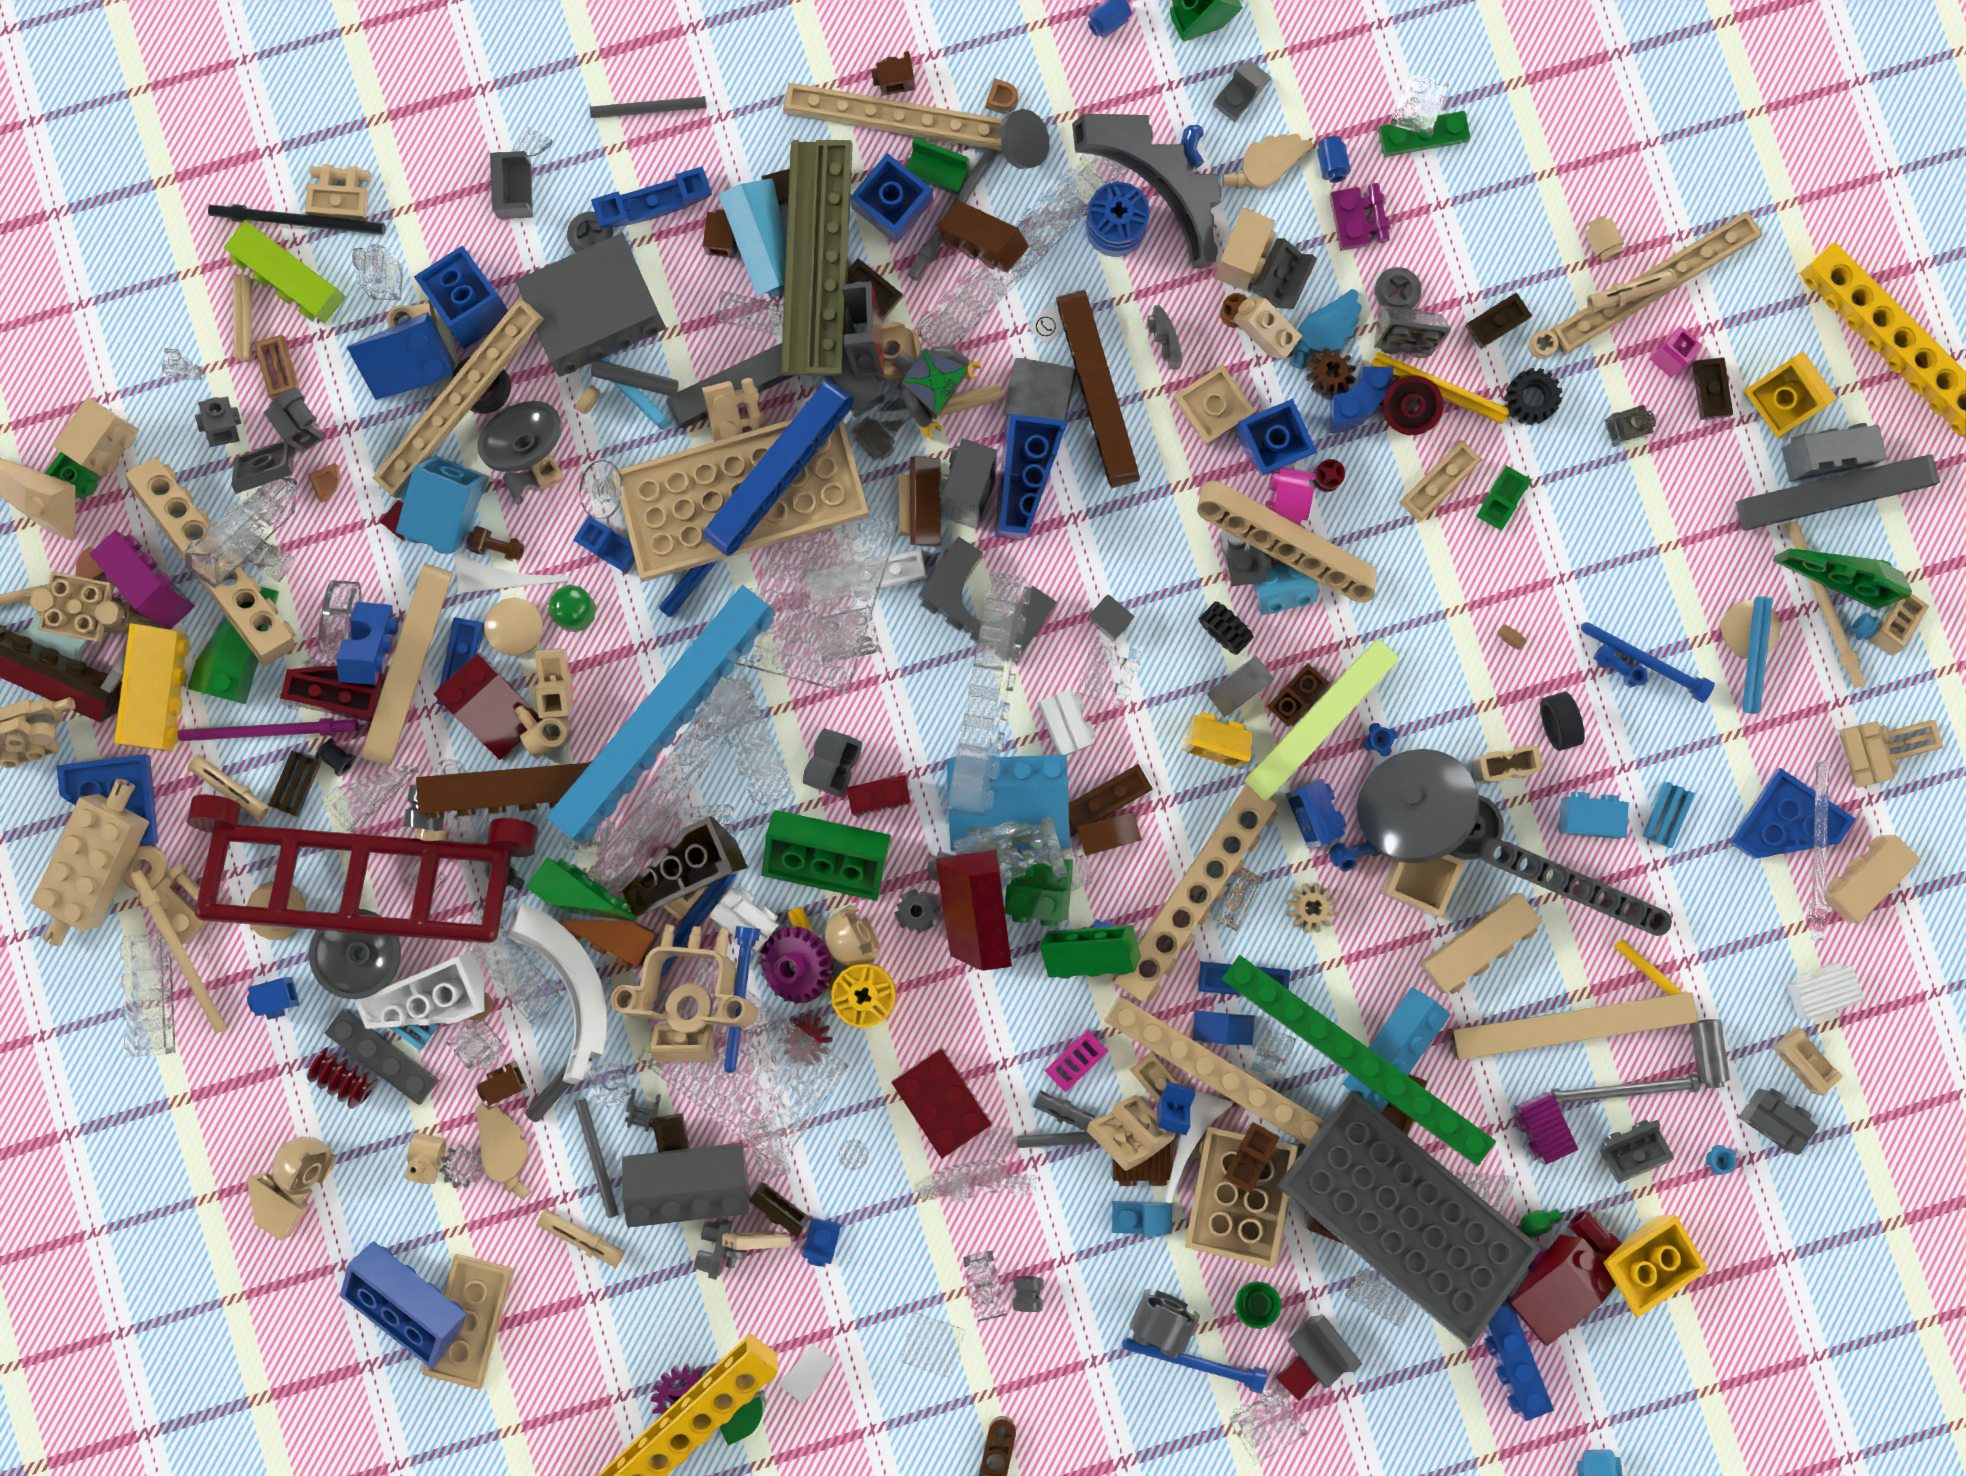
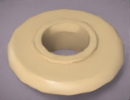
(158, 863)

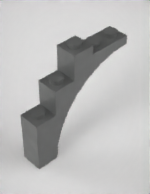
(1164, 166)

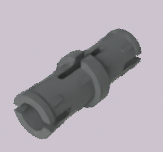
(1063, 1110)

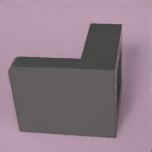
(1110, 617)

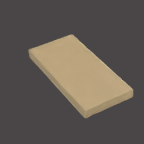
(482, 1293)

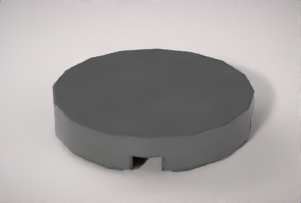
(1024, 139)

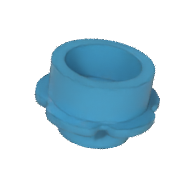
(1865, 626)
(1728, 1163)

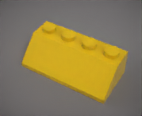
(152, 688)

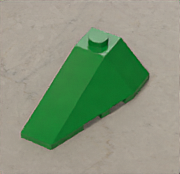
(1859, 578)
(227, 663)

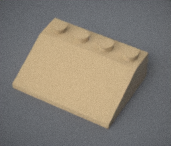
(1230, 1219)

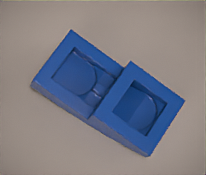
(606, 544)

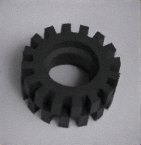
(1545, 384)
(1226, 628)

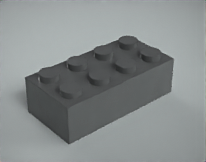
(969, 483)

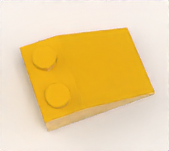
(1218, 741)
(1654, 1263)

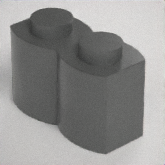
(832, 762)

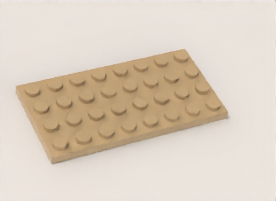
(678, 495)

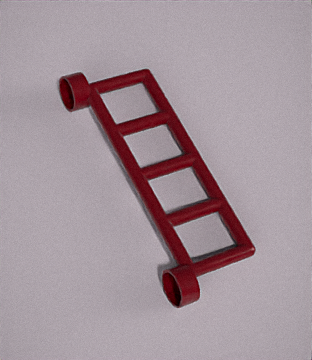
(221, 815)

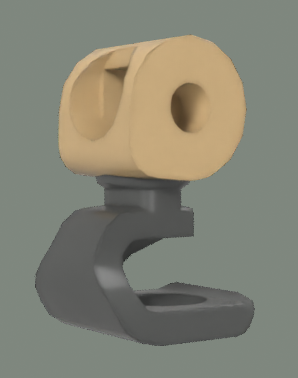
(543, 474)

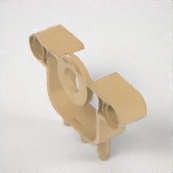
(645, 994)

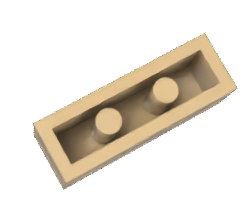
(1870, 877)

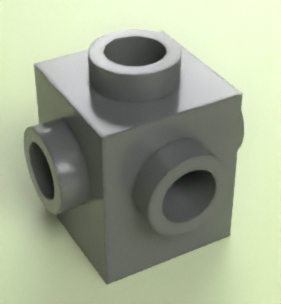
(218, 421)
(928, 914)

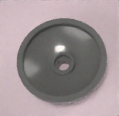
(519, 436)
(342, 972)

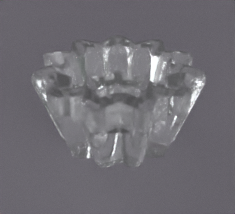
(461, 1166)

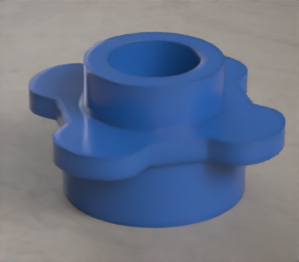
(1387, 735)

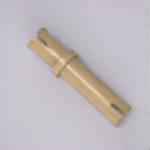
(1620, 294)
(202, 768)
(584, 1240)

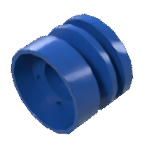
(1113, 235)

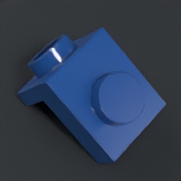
(1174, 1108)

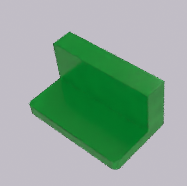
(938, 166)

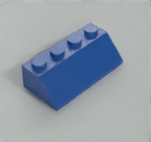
(402, 1303)

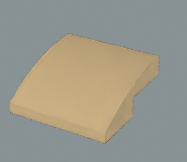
(1130, 1133)

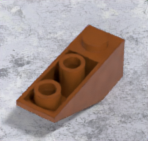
(621, 937)

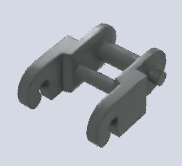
(652, 1113)

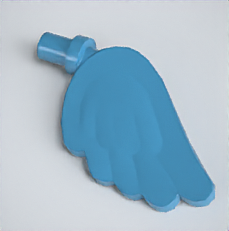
(1327, 327)

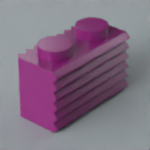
(1545, 1128)

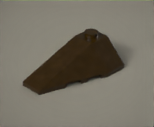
(691, 862)

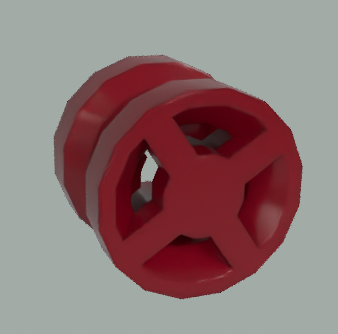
(1332, 470)

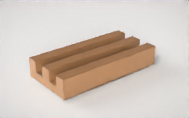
(270, 342)

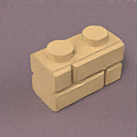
(1868, 754)

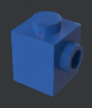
(273, 997)

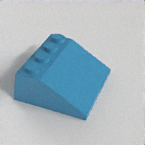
(1023, 793)

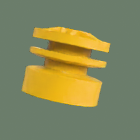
(881, 989)

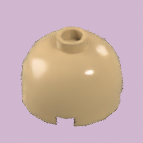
(851, 938)
(301, 1164)

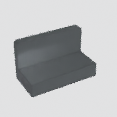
(1323, 1350)

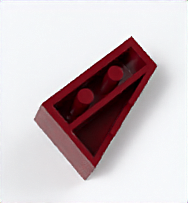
(321, 691)

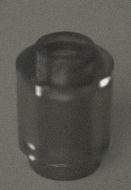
(874, 439)

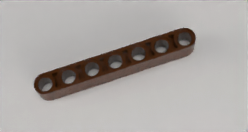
(1097, 389)

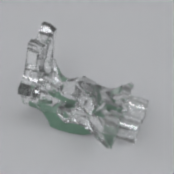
(1005, 839)

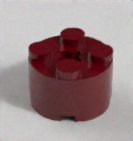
(1428, 398)

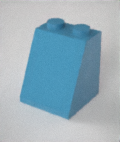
(440, 504)

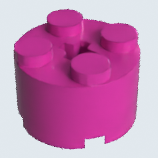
(1291, 494)

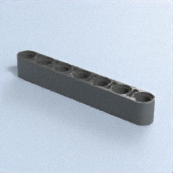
(764, 368)
(1837, 492)
(1588, 889)

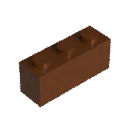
(982, 236)

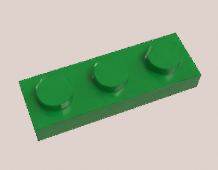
(1449, 130)

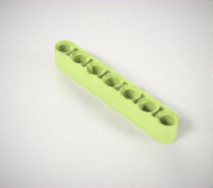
(1321, 719)

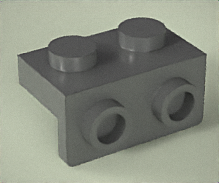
(1284, 275)
(1636, 1151)

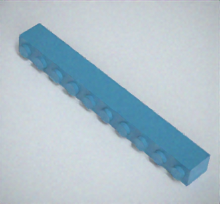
(661, 715)

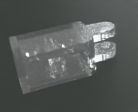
(378, 272)

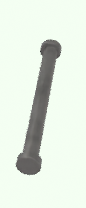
(1690, 1083)

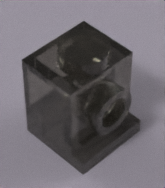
(1621, 429)

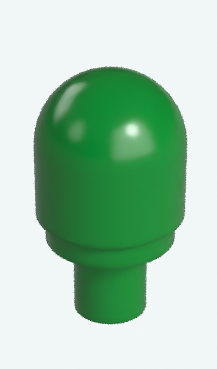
(1538, 1222)

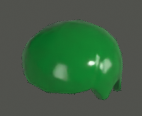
(572, 608)
(1258, 1305)

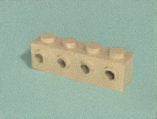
(1480, 943)

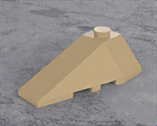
(40, 498)

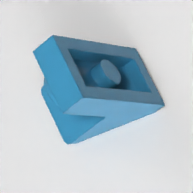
(1142, 1217)

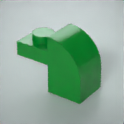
(745, 1419)

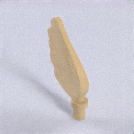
(1268, 161)
(502, 1148)

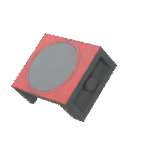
(864, 348)

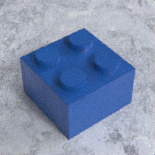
(891, 198)

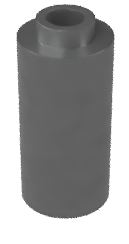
(1710, 1052)

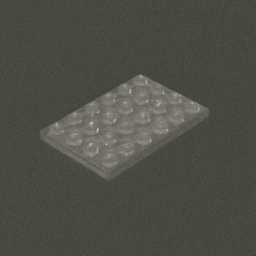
(822, 601)
(776, 1082)

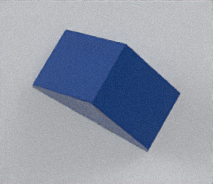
(1223, 1028)

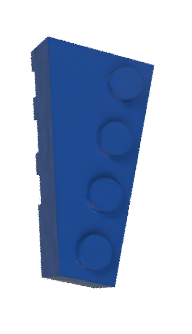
(1025, 467)

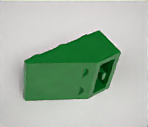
(572, 891)

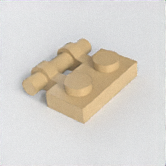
(335, 200)
(723, 411)

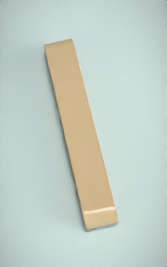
(1287, 541)
(406, 664)

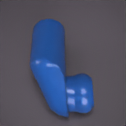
(1190, 139)

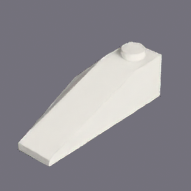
(433, 996)

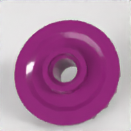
(809, 957)

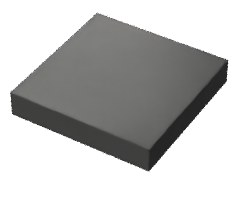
(262, 466)

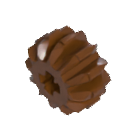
(1327, 362)

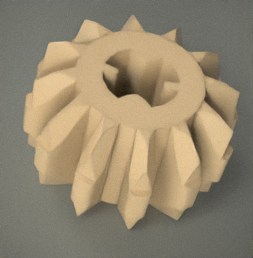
(1322, 905)

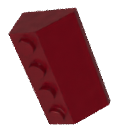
(974, 909)

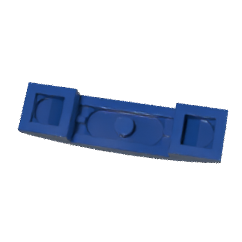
(653, 201)

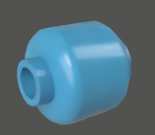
(1599, 1463)

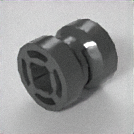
(1028, 1293)

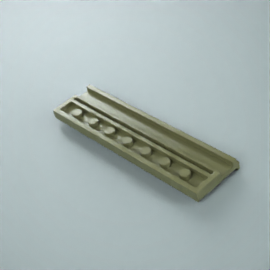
(816, 258)

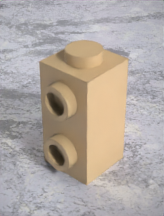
(1267, 327)

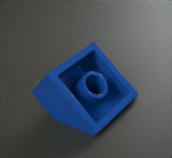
(1275, 437)

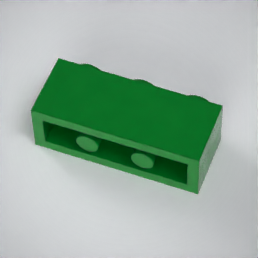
(1090, 951)

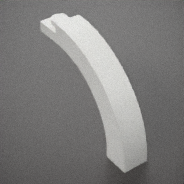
(579, 977)

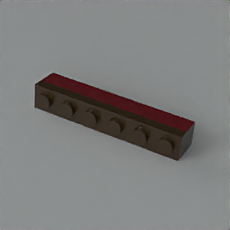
(56, 676)

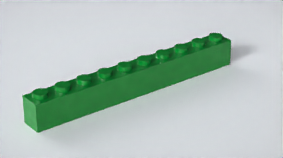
(1359, 1061)

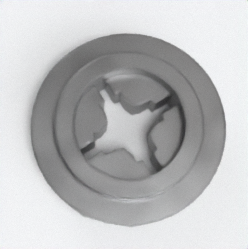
(578, 229)
(1398, 277)

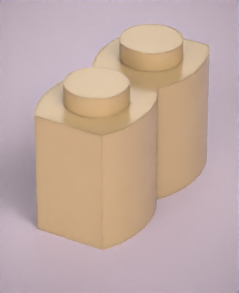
(1509, 764)

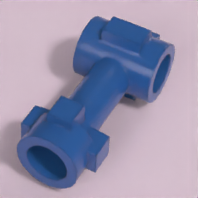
(1631, 676)
(1345, 858)

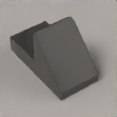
(1241, 90)

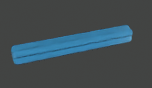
(1757, 654)

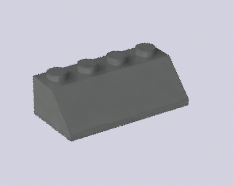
(685, 1185)

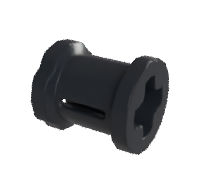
(335, 757)

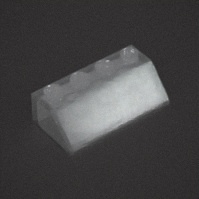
(241, 531)

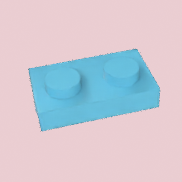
(1285, 590)

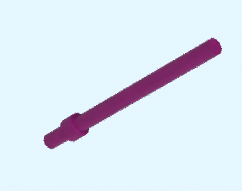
(324, 726)

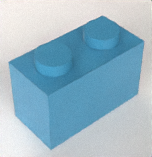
(1593, 817)

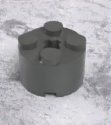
(1163, 1322)

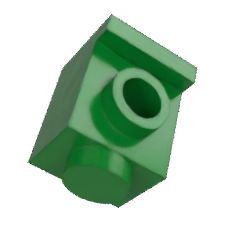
(65, 469)

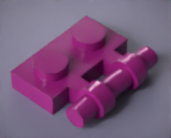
(1351, 220)

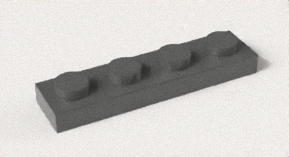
(382, 1056)

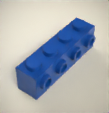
(1516, 1364)

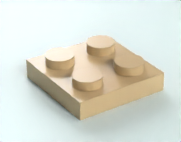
(1214, 404)

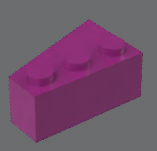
(141, 580)

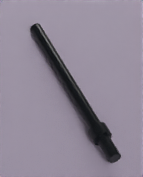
(239, 213)

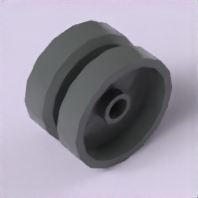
(1488, 825)

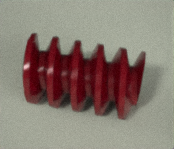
(339, 1079)

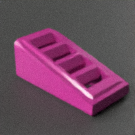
(1083, 1068)

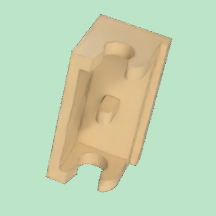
(1807, 1062)

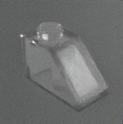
(721, 813)
(984, 1285)

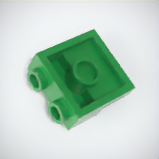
(1040, 895)

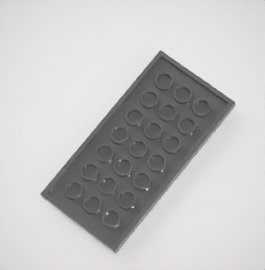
(1409, 1218)

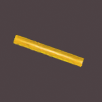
(1646, 967)

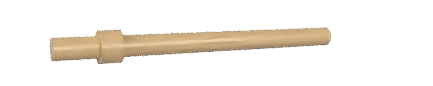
(1847, 657)
(150, 900)

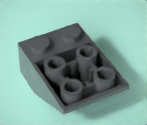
(1410, 331)

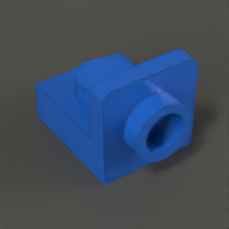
(821, 1242)

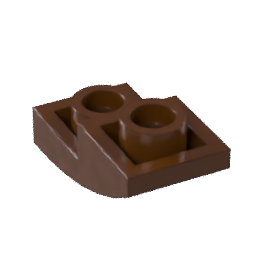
(1298, 694)

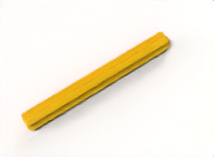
(1448, 390)

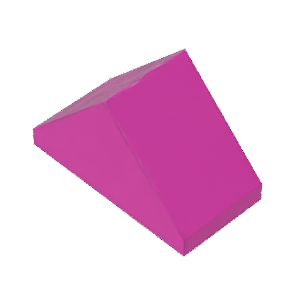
(1676, 352)

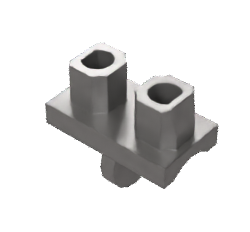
(713, 1262)

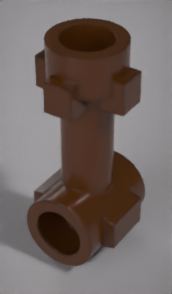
(480, 540)

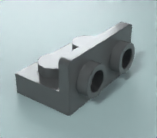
(1243, 561)

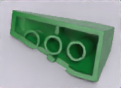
(1201, 17)

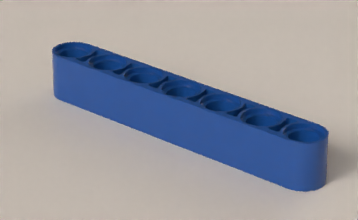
(778, 468)

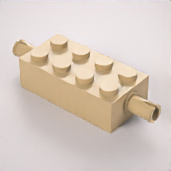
(89, 862)

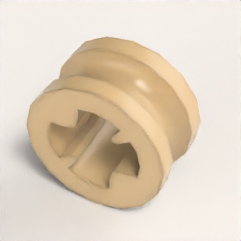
(1552, 340)

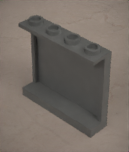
(591, 304)

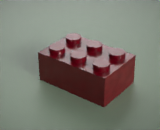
(941, 1102)

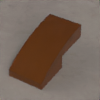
(1109, 833)
(1251, 1157)

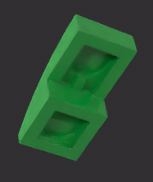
(1503, 497)

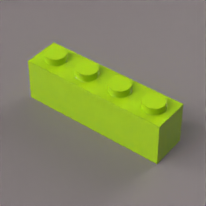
(284, 272)

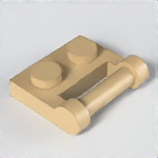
(176, 907)

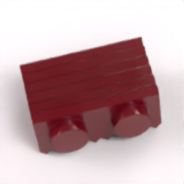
(879, 795)

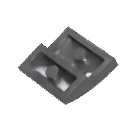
(1039, 389)

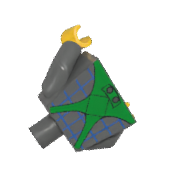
(932, 382)

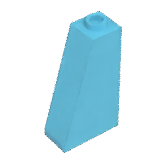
(759, 233)

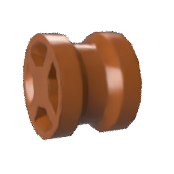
(1231, 302)

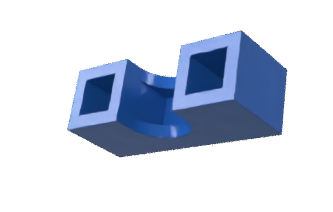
(371, 633)

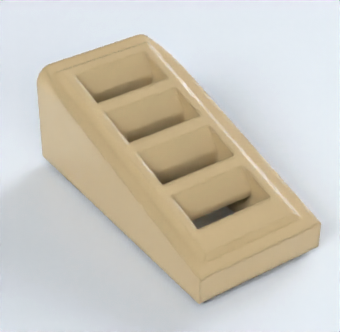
(1889, 638)

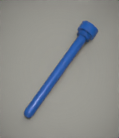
(1698, 687)
(746, 939)
(1252, 1378)

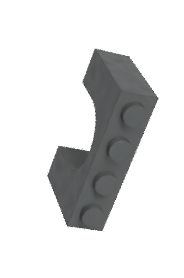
(945, 590)

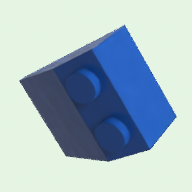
(462, 296)
(403, 357)
(1316, 814)

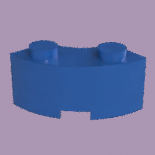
(1362, 401)

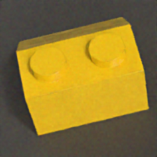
(1790, 394)

